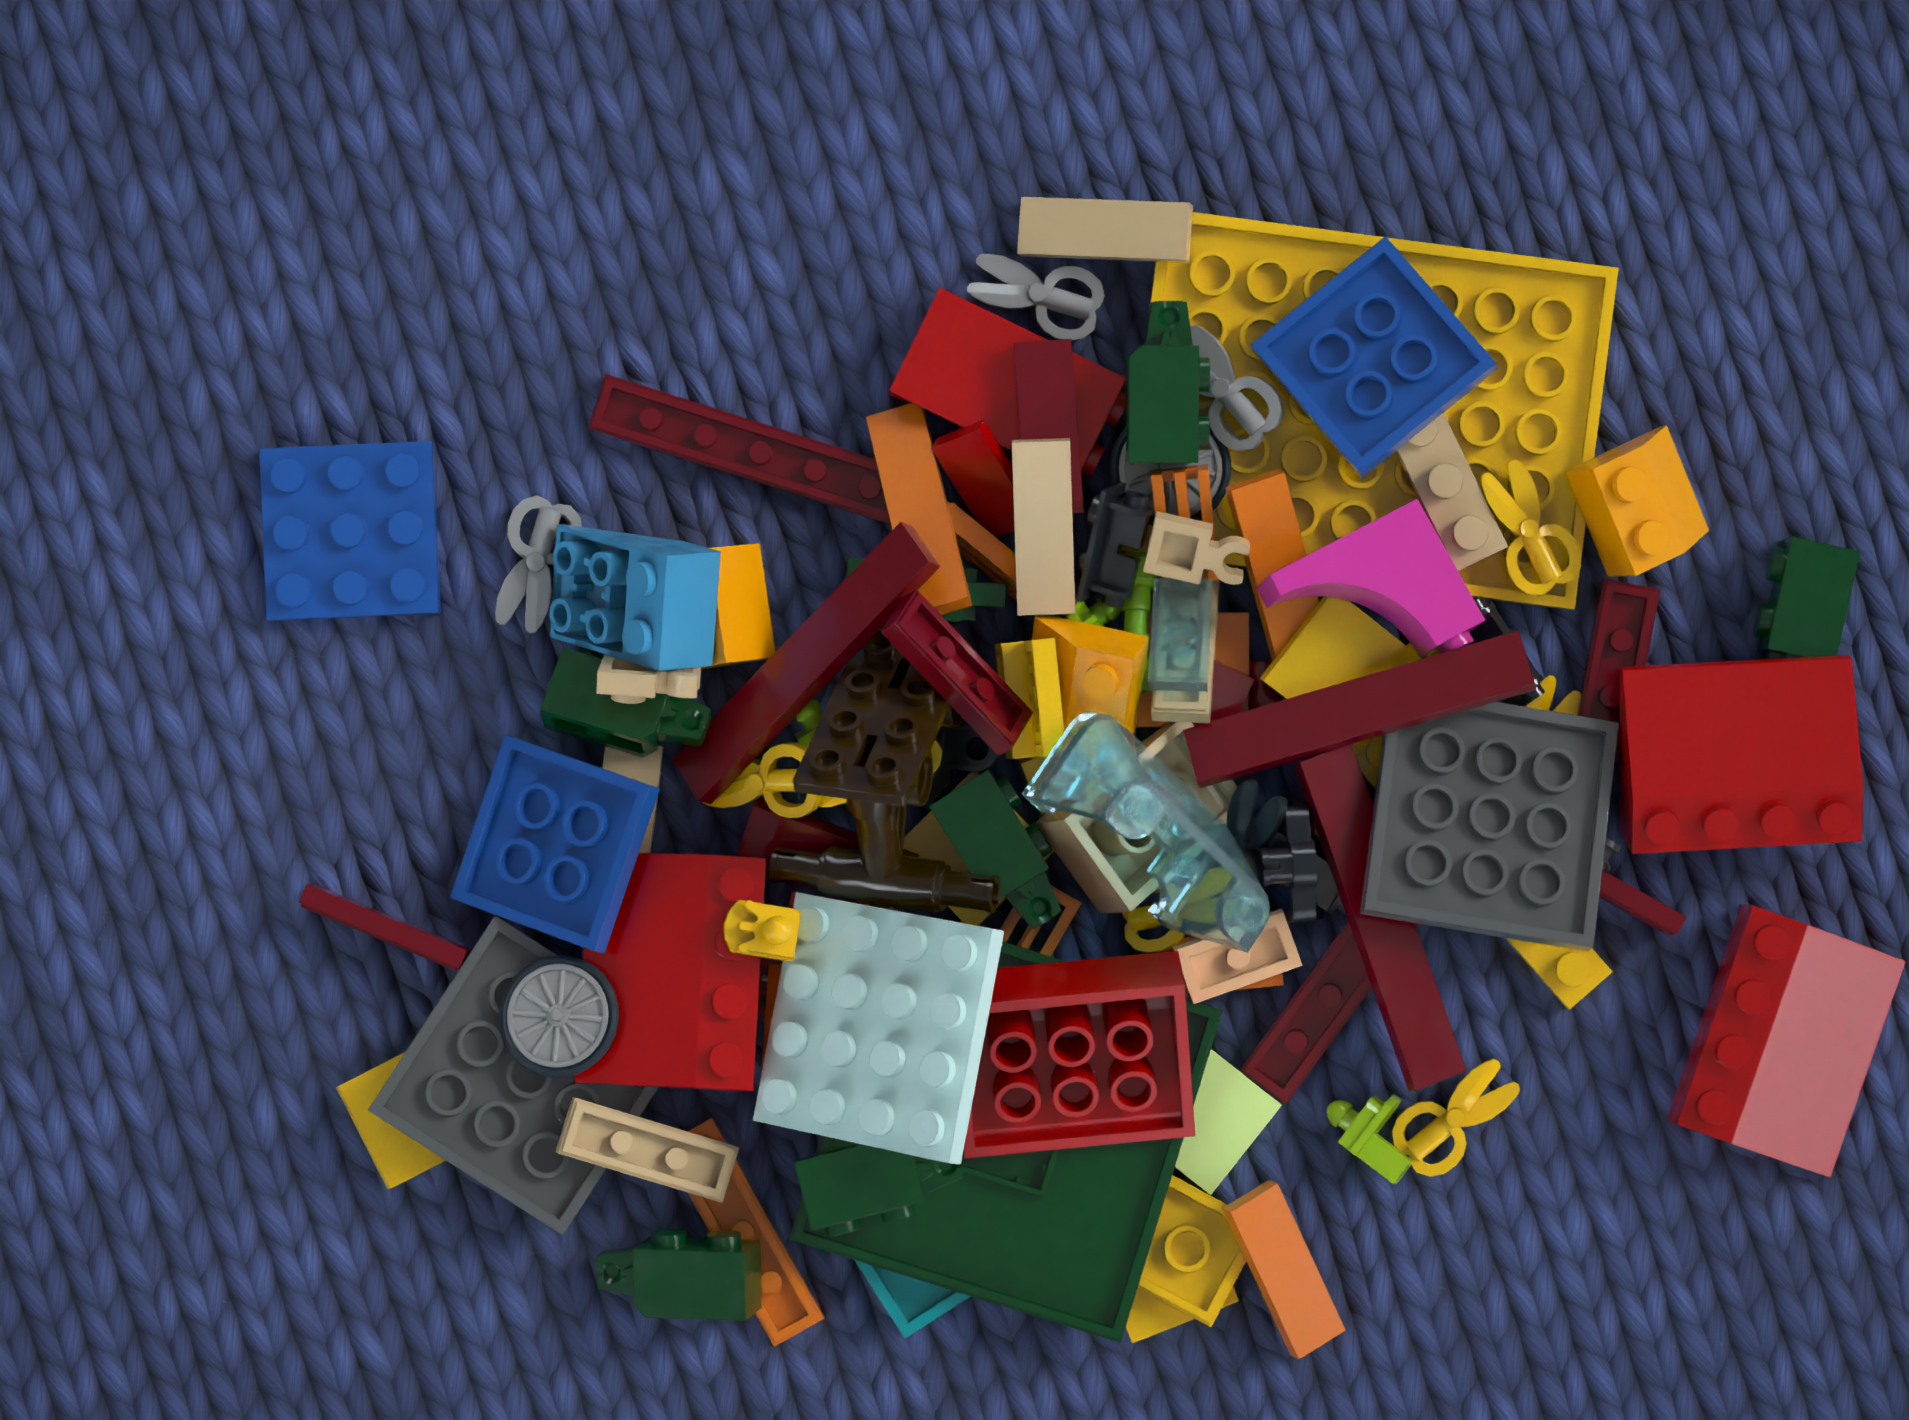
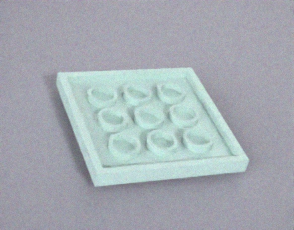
(879, 1028)

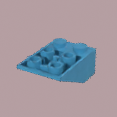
(635, 597)

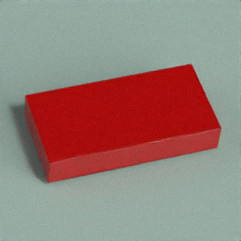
(980, 475)

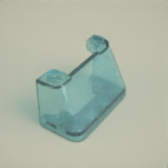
(1200, 870)

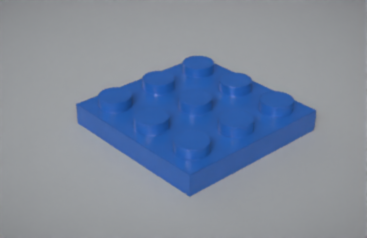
(1373, 357)
(349, 531)
(554, 843)

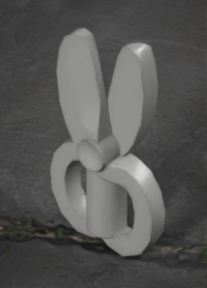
(1026, 290)
(1229, 396)
(532, 573)

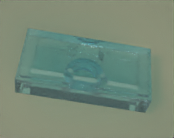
(1180, 635)

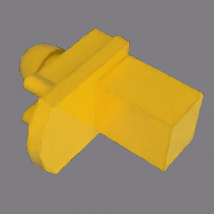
(762, 930)

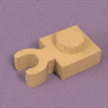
(1184, 547)
(634, 683)

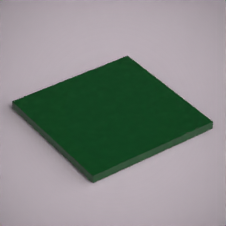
(1039, 1228)

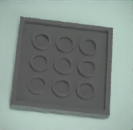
(1493, 824)
(480, 1106)

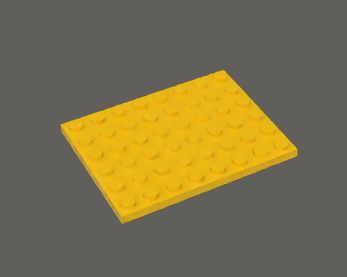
(1541, 406)

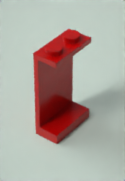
(967, 374)

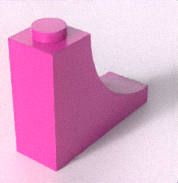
(1394, 570)

